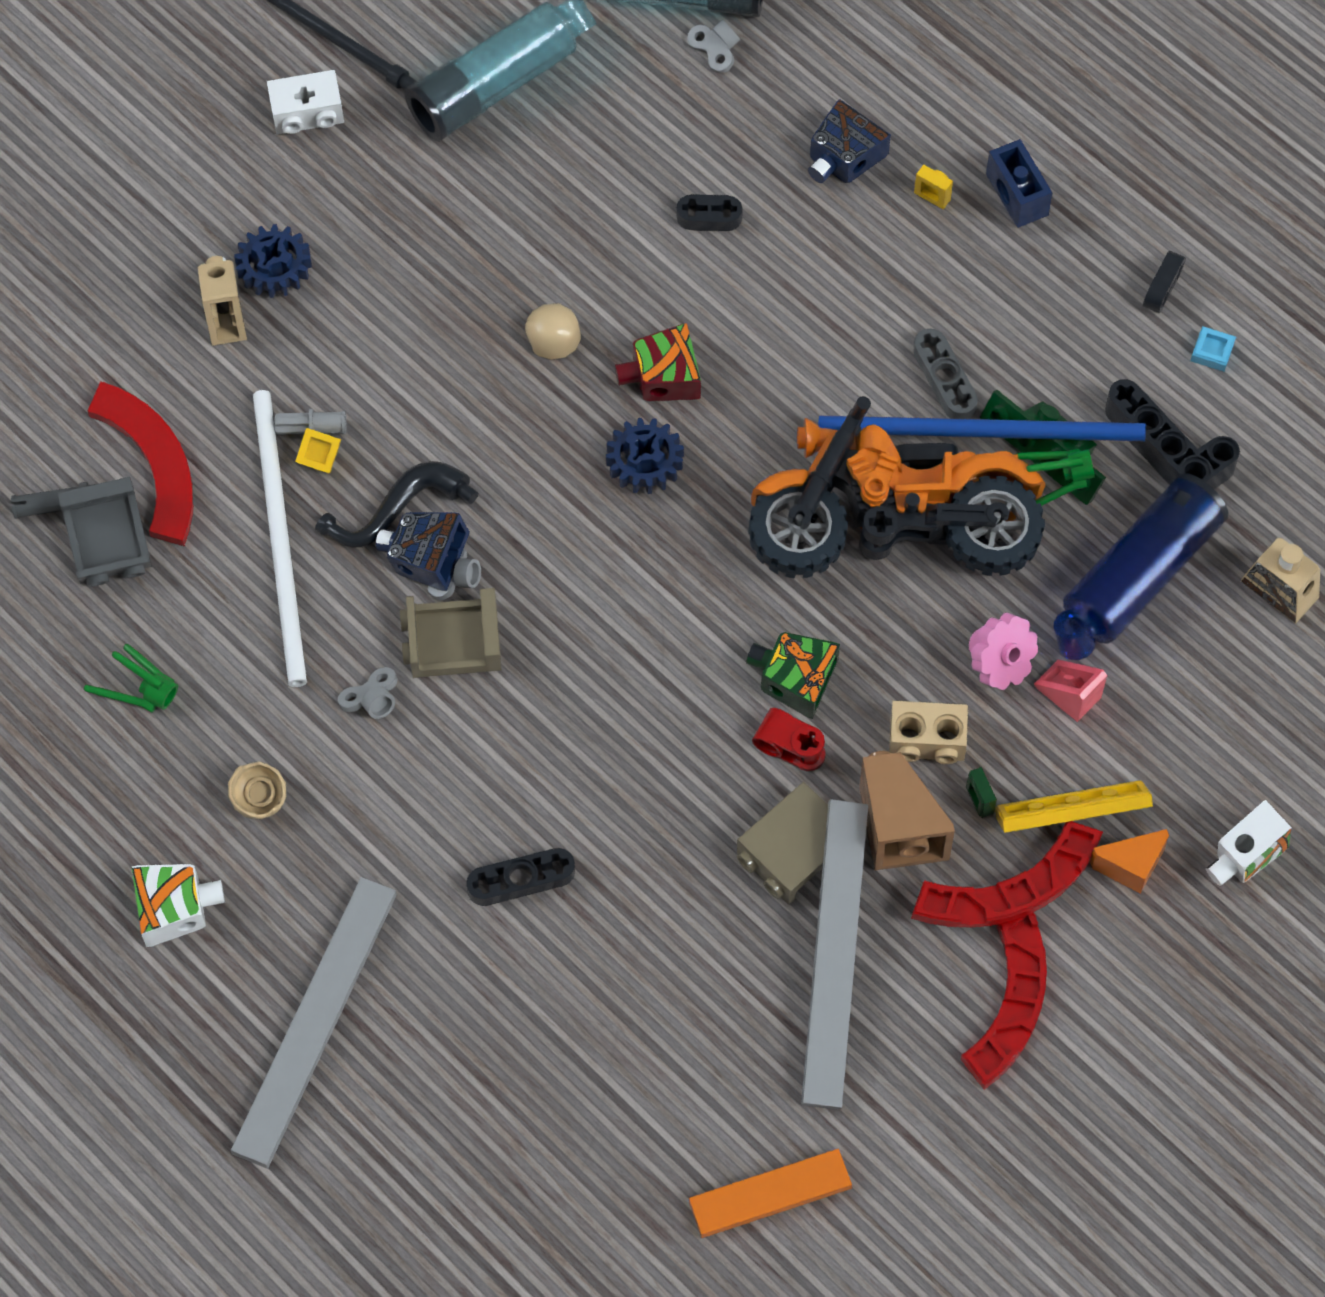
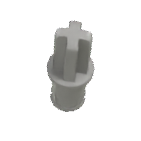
(319, 421)

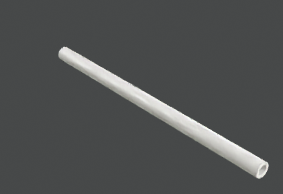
(279, 539)

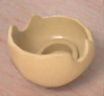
(553, 331)
(257, 790)

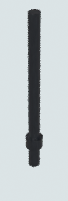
(394, 74)

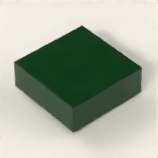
(981, 792)

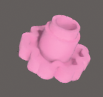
(1003, 650)

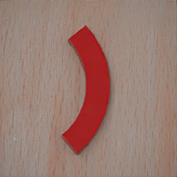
(163, 453)
(1014, 896)
(1021, 1003)

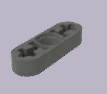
(945, 360)

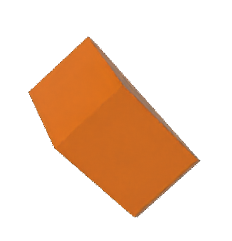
(1130, 859)

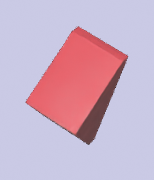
(1072, 687)

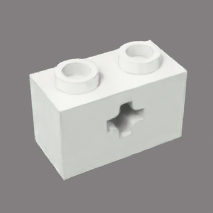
(305, 102)

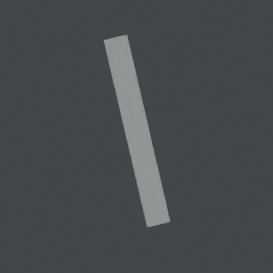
(834, 955)
(313, 1023)

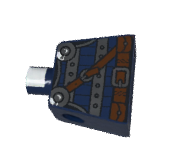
(846, 145)
(425, 546)

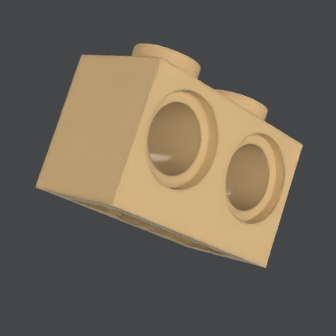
(928, 722)

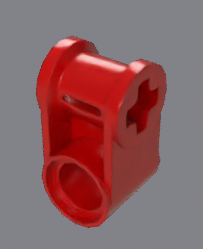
(786, 736)

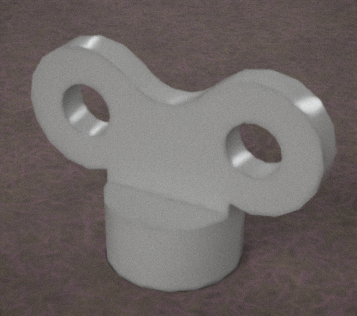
(715, 43)
(466, 575)
(372, 695)

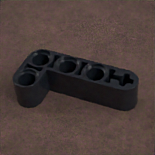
(1132, 405)

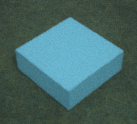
(1213, 348)

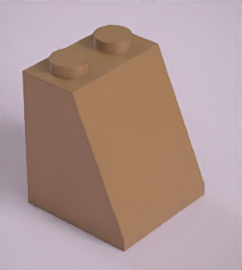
(902, 816)

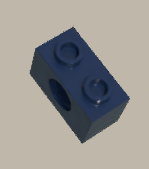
(1019, 183)

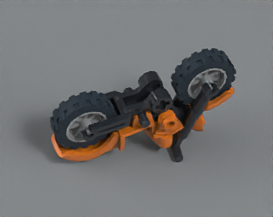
(955, 504)

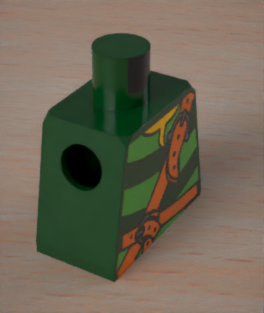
(796, 670)

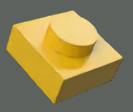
(933, 186)
(318, 450)

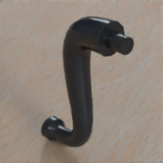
(419, 477)

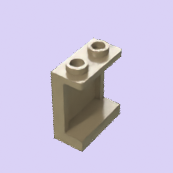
(452, 636)
(787, 843)

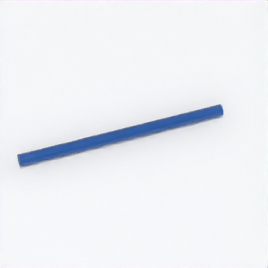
(998, 428)

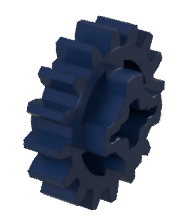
(272, 258)
(644, 455)

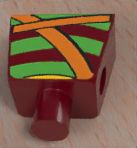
(663, 366)

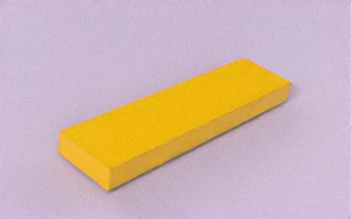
(1073, 806)

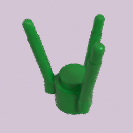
(1075, 464)
(156, 687)

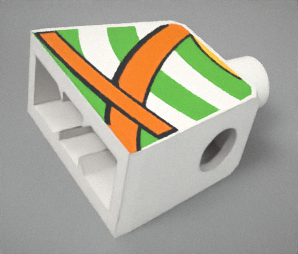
(1263, 838)
(172, 900)

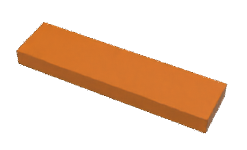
(770, 1193)

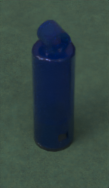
(1138, 566)

